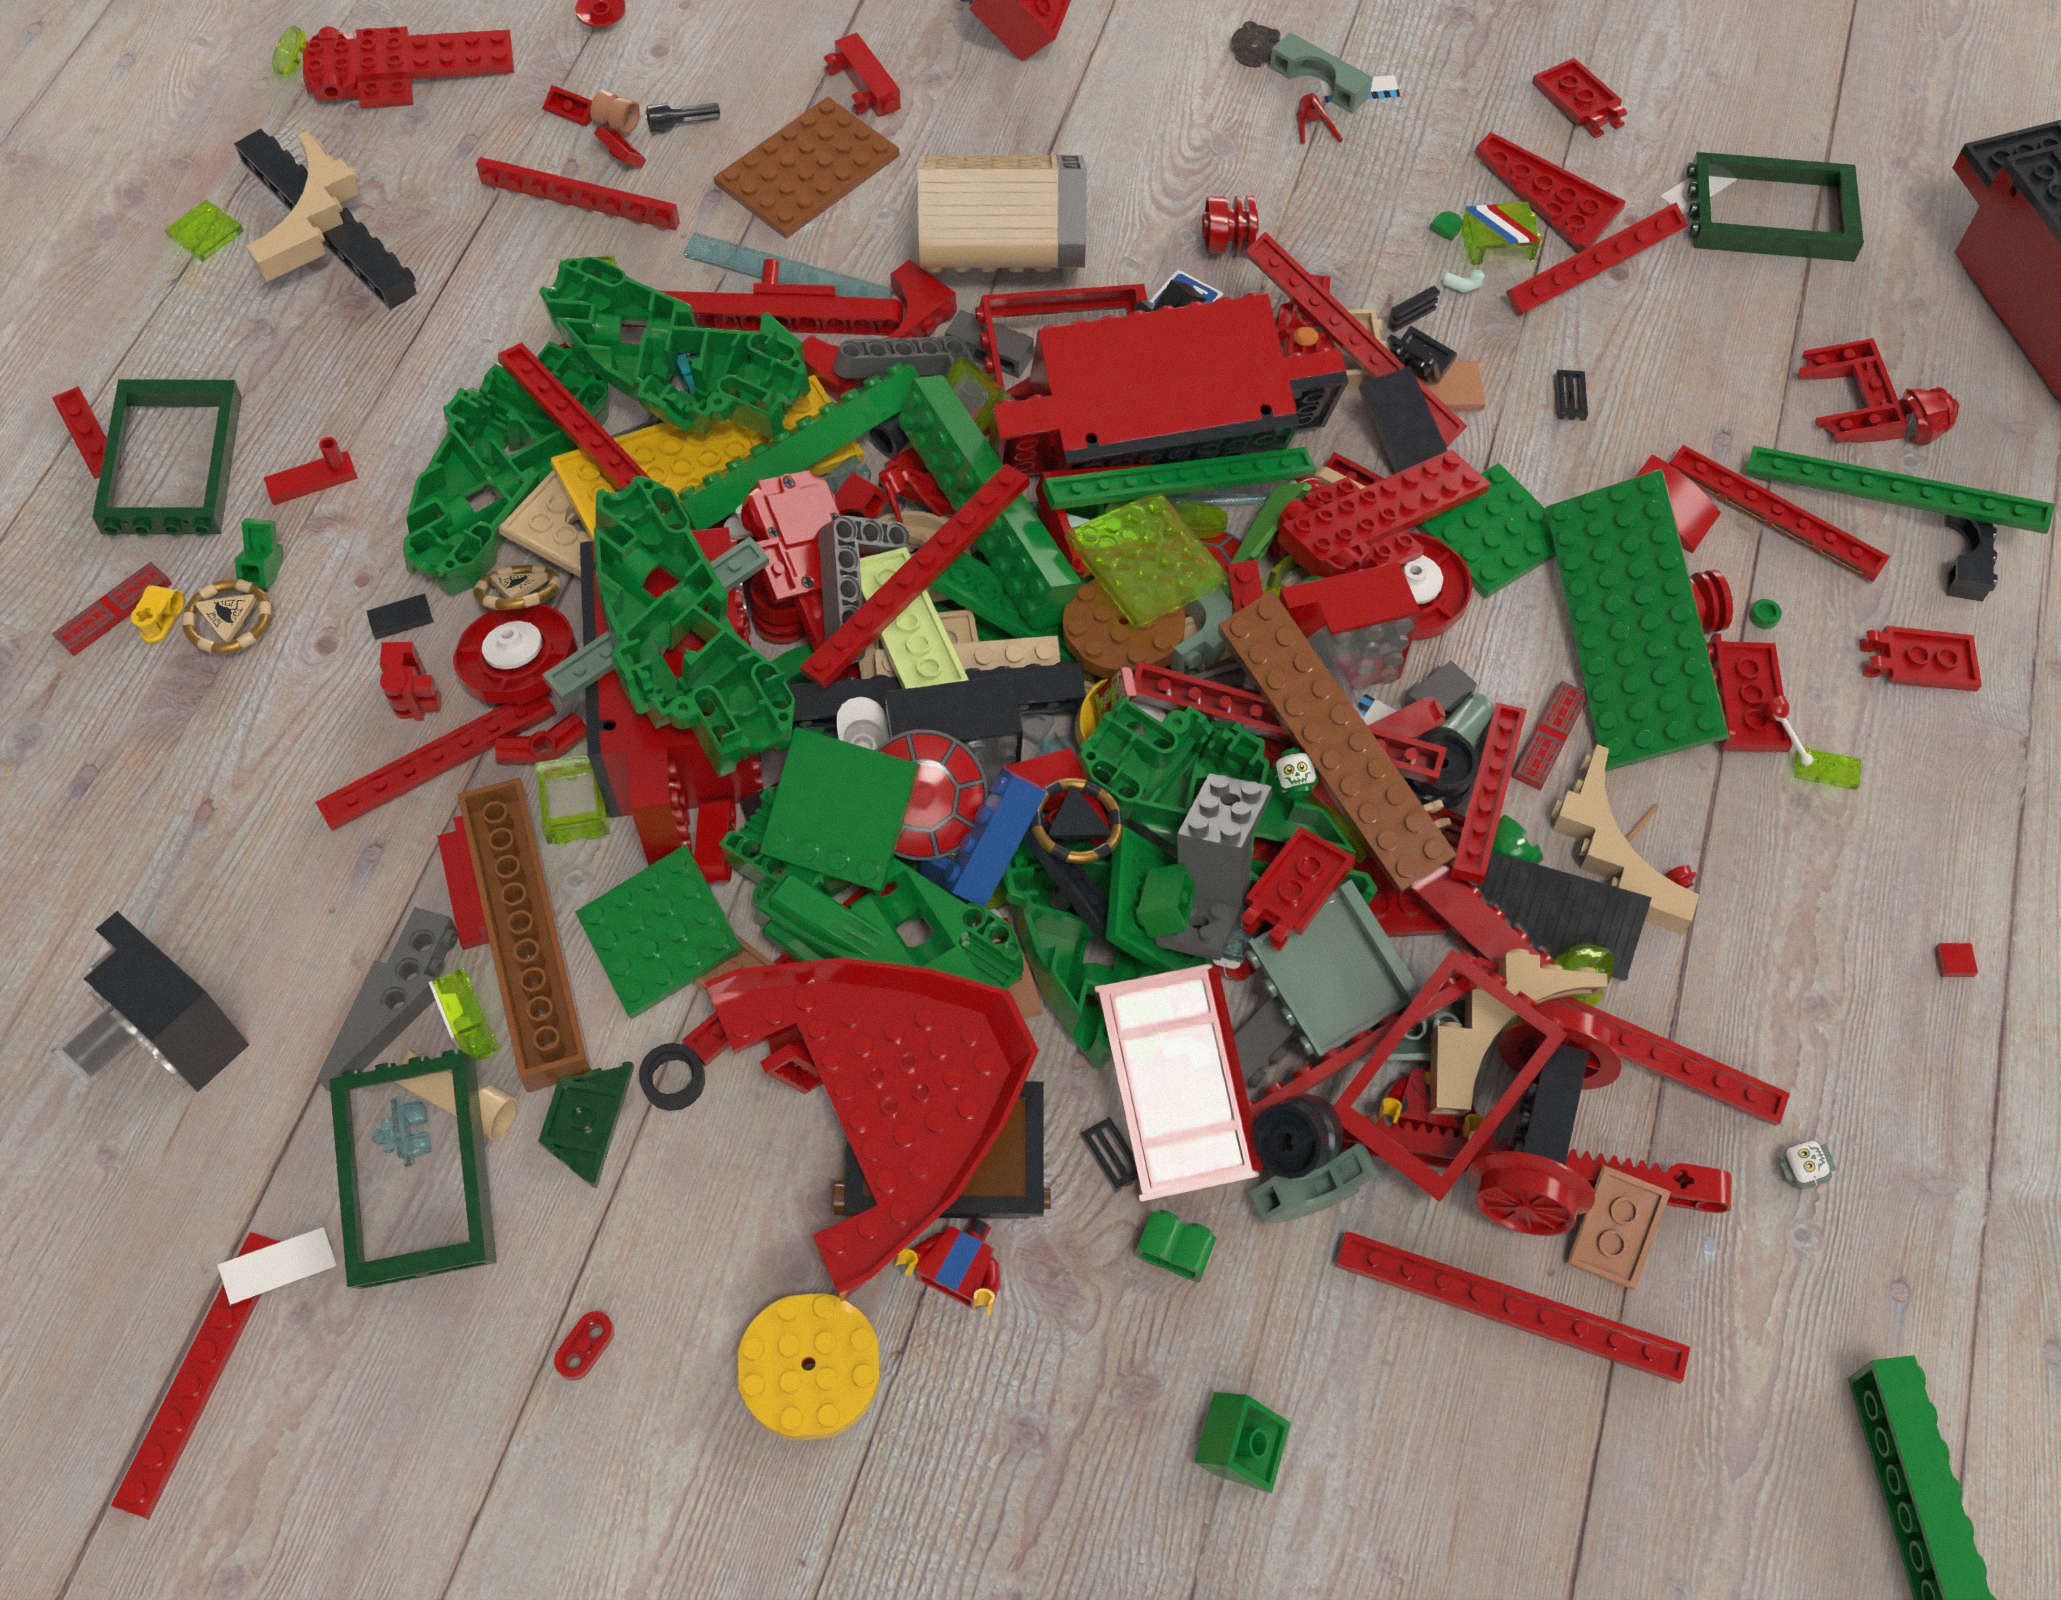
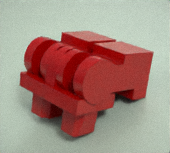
(406, 681)

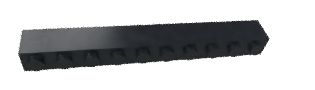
(348, 241)
(1036, 687)

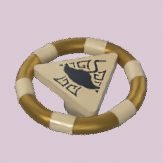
(516, 586)
(227, 615)

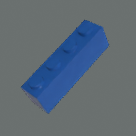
(993, 837)

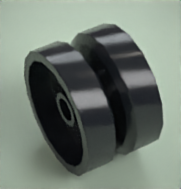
(1456, 771)
(1298, 1135)

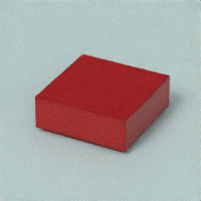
(1956, 960)

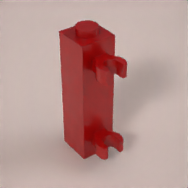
(870, 78)

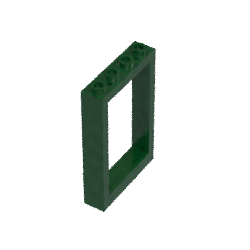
(1771, 240)
(169, 520)
(430, 1262)

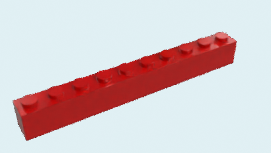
(1231, 705)
(1462, 910)

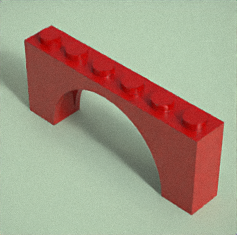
(926, 305)

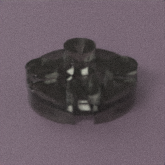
(1250, 35)

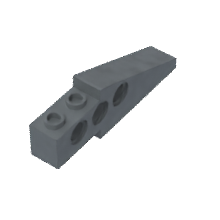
(371, 1020)

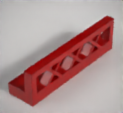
(463, 887)

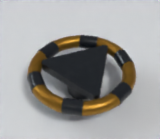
(1078, 821)

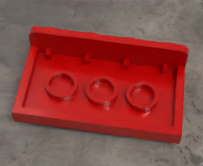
(1746, 680)

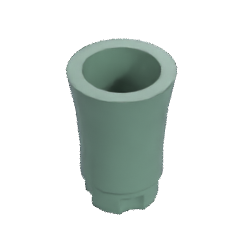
(1470, 717)

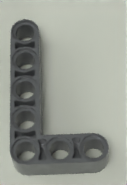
(871, 356)
(880, 538)

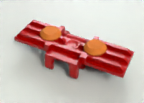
(1299, 328)

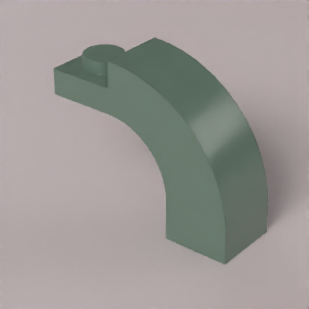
(1206, 643)
(1291, 1199)

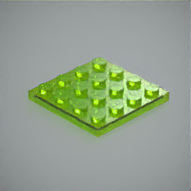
(1147, 558)

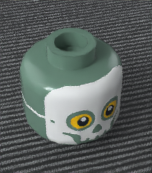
(1808, 1164)

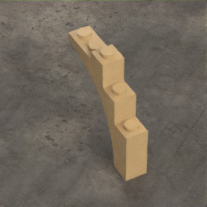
(300, 234)
(1607, 853)
(1459, 1050)

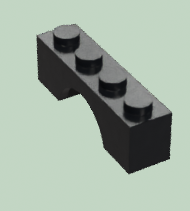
(1973, 573)

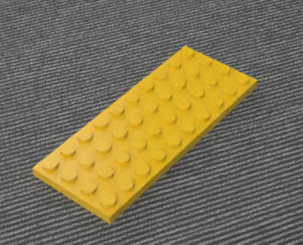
(684, 456)

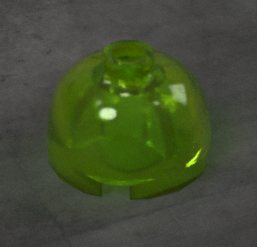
(1588, 956)

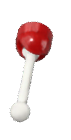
(1778, 710)

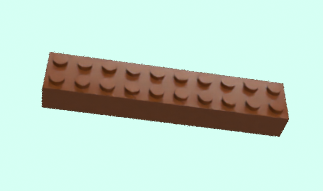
(1337, 741)
(524, 935)

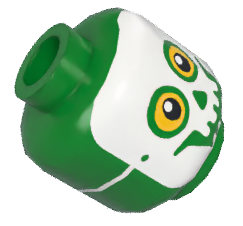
(1295, 774)

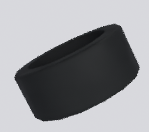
(667, 1053)

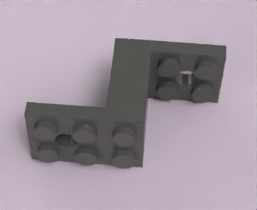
(1218, 854)

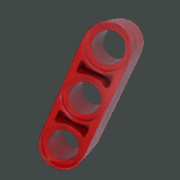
(713, 824)

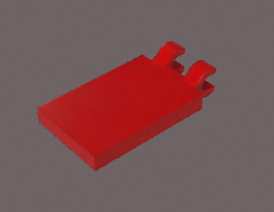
(1581, 96)
(1923, 658)
(1296, 886)

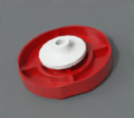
(1439, 585)
(509, 650)

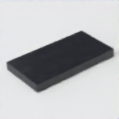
(1402, 419)

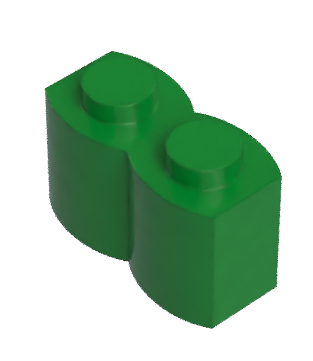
(1176, 1245)

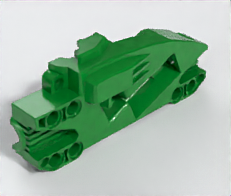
(474, 458)
(1058, 943)

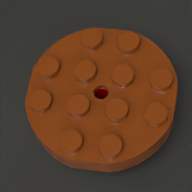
(1106, 640)

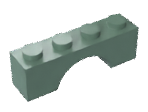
(1298, 57)

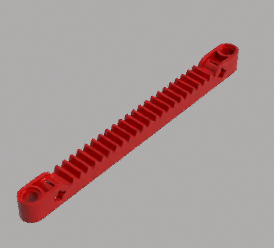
(1695, 1189)

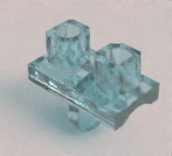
(843, 470)
(407, 1144)

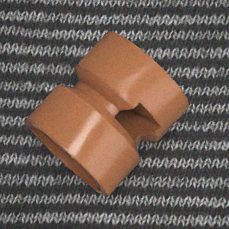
(615, 111)

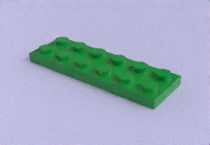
(982, 592)

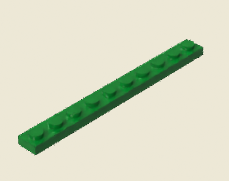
(1177, 478)
(1901, 489)

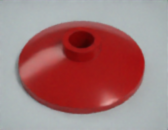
(600, 12)

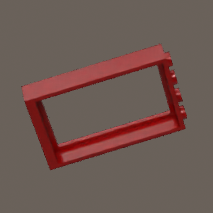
(1045, 303)
(1388, 1148)

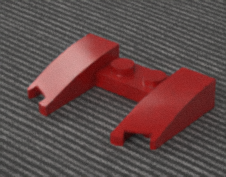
(1859, 359)

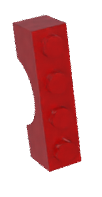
(860, 498)

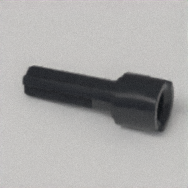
(663, 117)

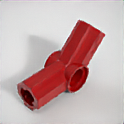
(527, 748)

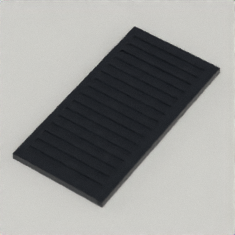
(1565, 909)

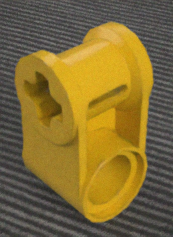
(157, 612)

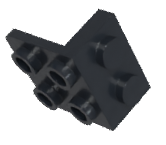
(1423, 354)

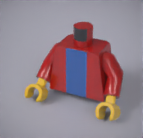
(957, 1265)

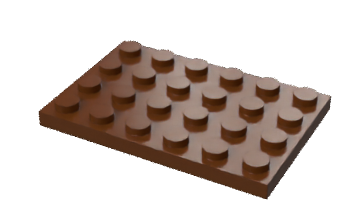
(806, 167)

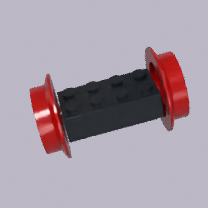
(1531, 1185)

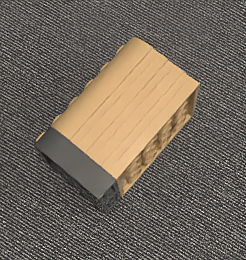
(1002, 212)

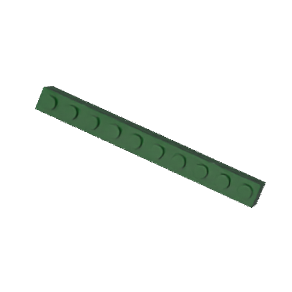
(798, 447)

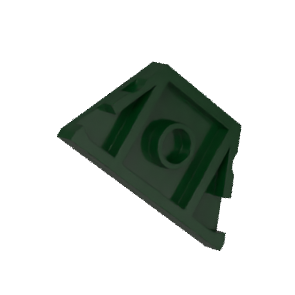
(585, 1119)

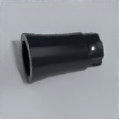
(889, 437)

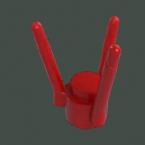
(1312, 110)
(893, 483)

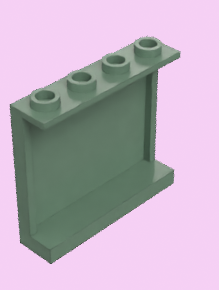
(1336, 974)

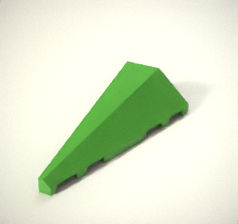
(1264, 527)

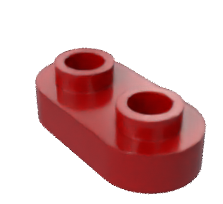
(581, 1345)

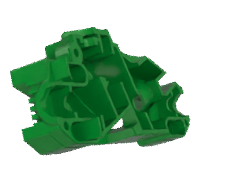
(735, 378)
(720, 677)
(1170, 762)
(813, 926)

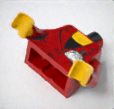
(1411, 1102)

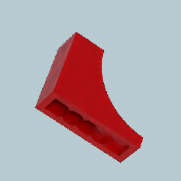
(1054, 767)
(791, 1062)

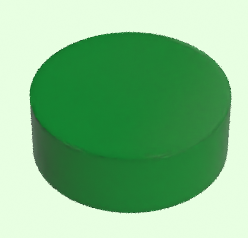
(1765, 614)

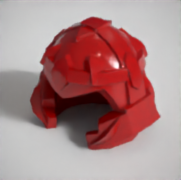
(1933, 411)

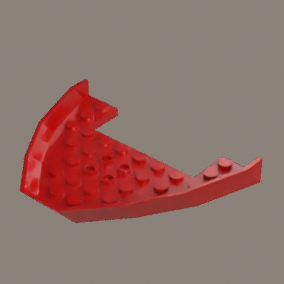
(914, 1072)

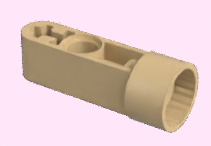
(496, 1106)

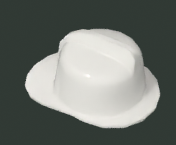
(862, 723)

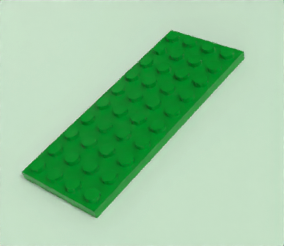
(1636, 621)

